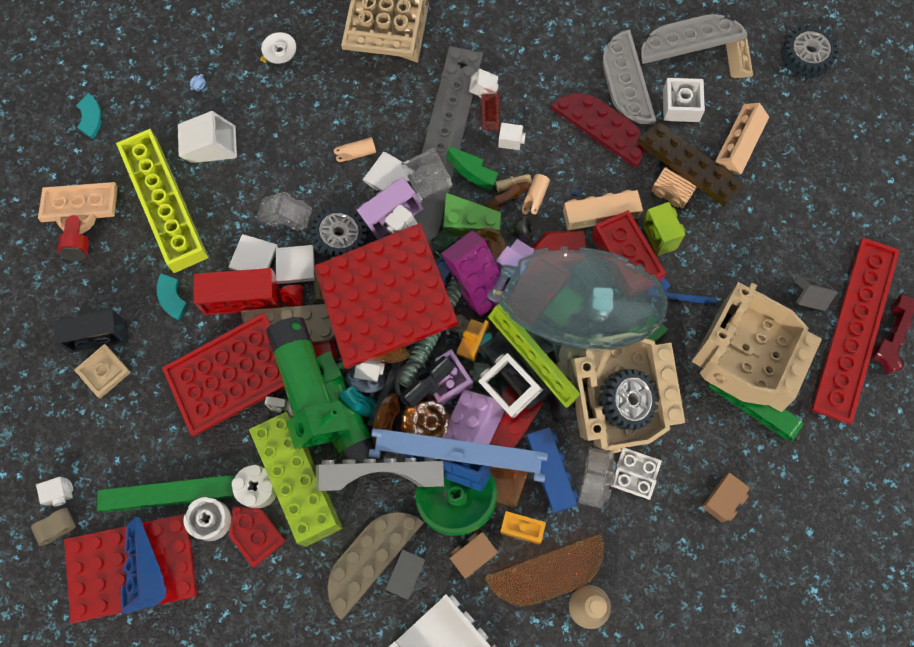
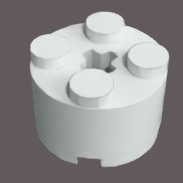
(244, 484)
(197, 515)

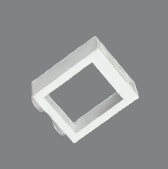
(522, 401)

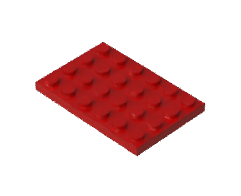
(225, 376)
(98, 559)

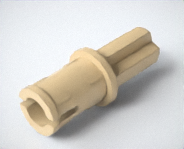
(506, 184)

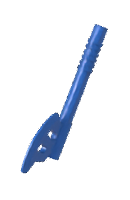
(683, 297)

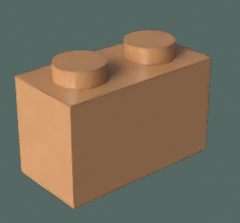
(726, 498)
(473, 555)

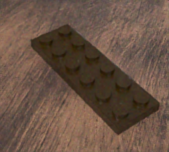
(691, 164)

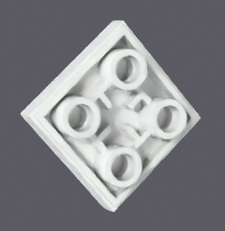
(252, 254)
(295, 264)

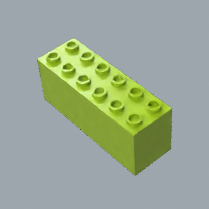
(294, 482)

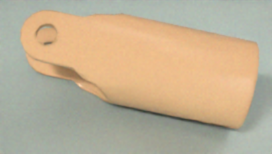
(355, 150)
(535, 194)

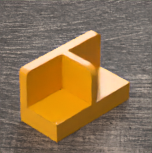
(472, 339)
(523, 527)

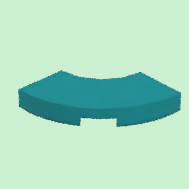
(91, 116)
(168, 296)
(358, 402)

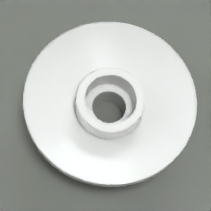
(275, 43)

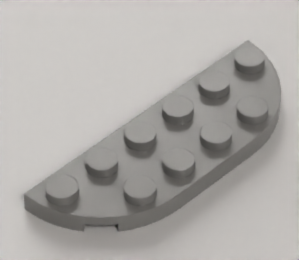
(691, 36)
(627, 80)

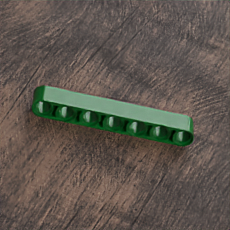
(164, 494)

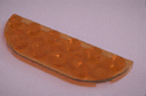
(549, 574)

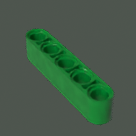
(782, 422)

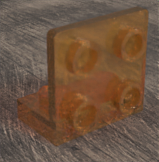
(509, 485)

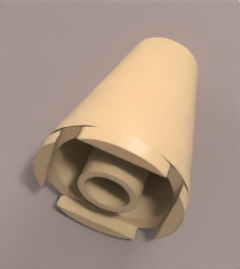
(589, 607)

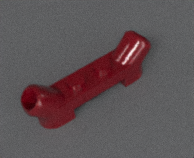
(887, 350)

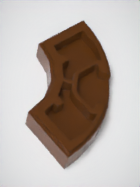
(513, 193)
(386, 413)

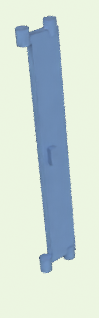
(459, 451)

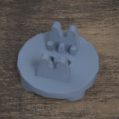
(365, 385)

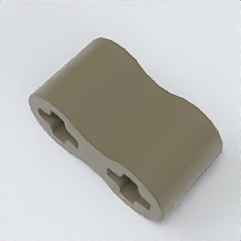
(53, 526)

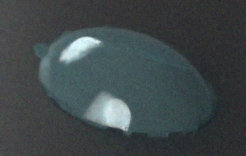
(582, 298)

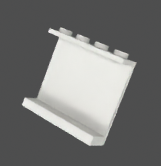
(443, 627)

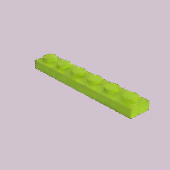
(534, 356)

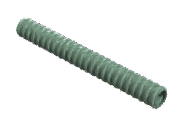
(423, 348)

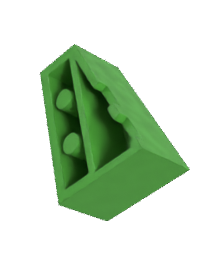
(465, 216)

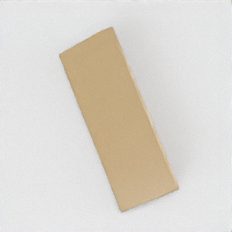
(739, 59)

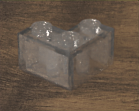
(285, 210)
(597, 478)

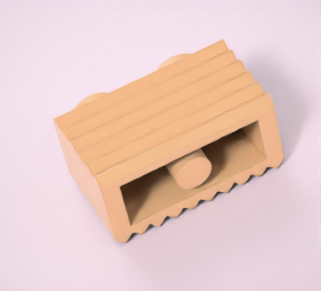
(673, 188)

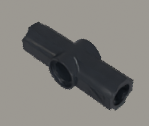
(427, 382)

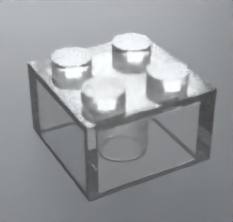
(427, 174)

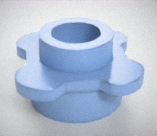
(197, 82)

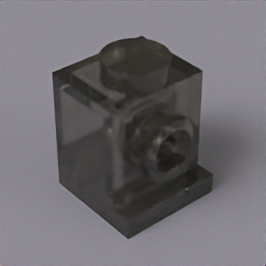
(457, 331)

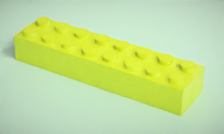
(162, 201)

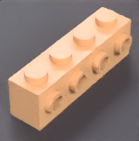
(742, 138)
(598, 209)

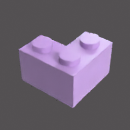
(512, 255)
(454, 383)

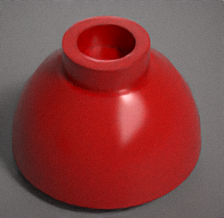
(292, 295)

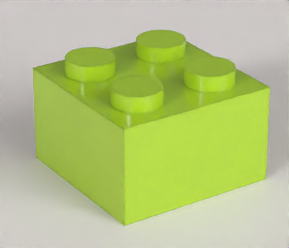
(663, 229)

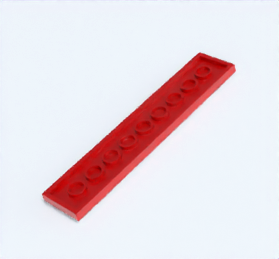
(855, 331)

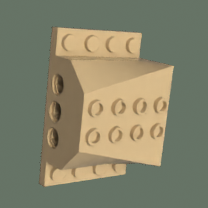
(386, 27)

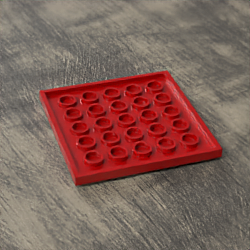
(384, 296)

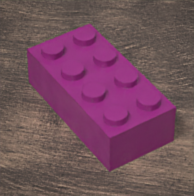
(473, 271)

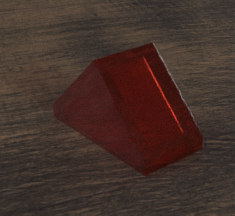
(490, 111)

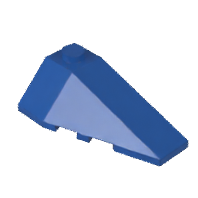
(143, 576)

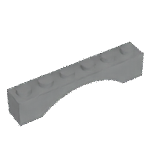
(337, 476)

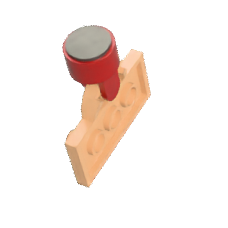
(75, 213)

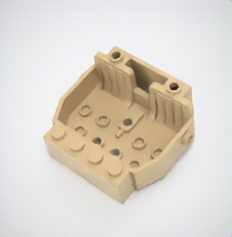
(763, 331)
(643, 356)

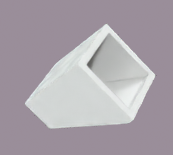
(207, 138)

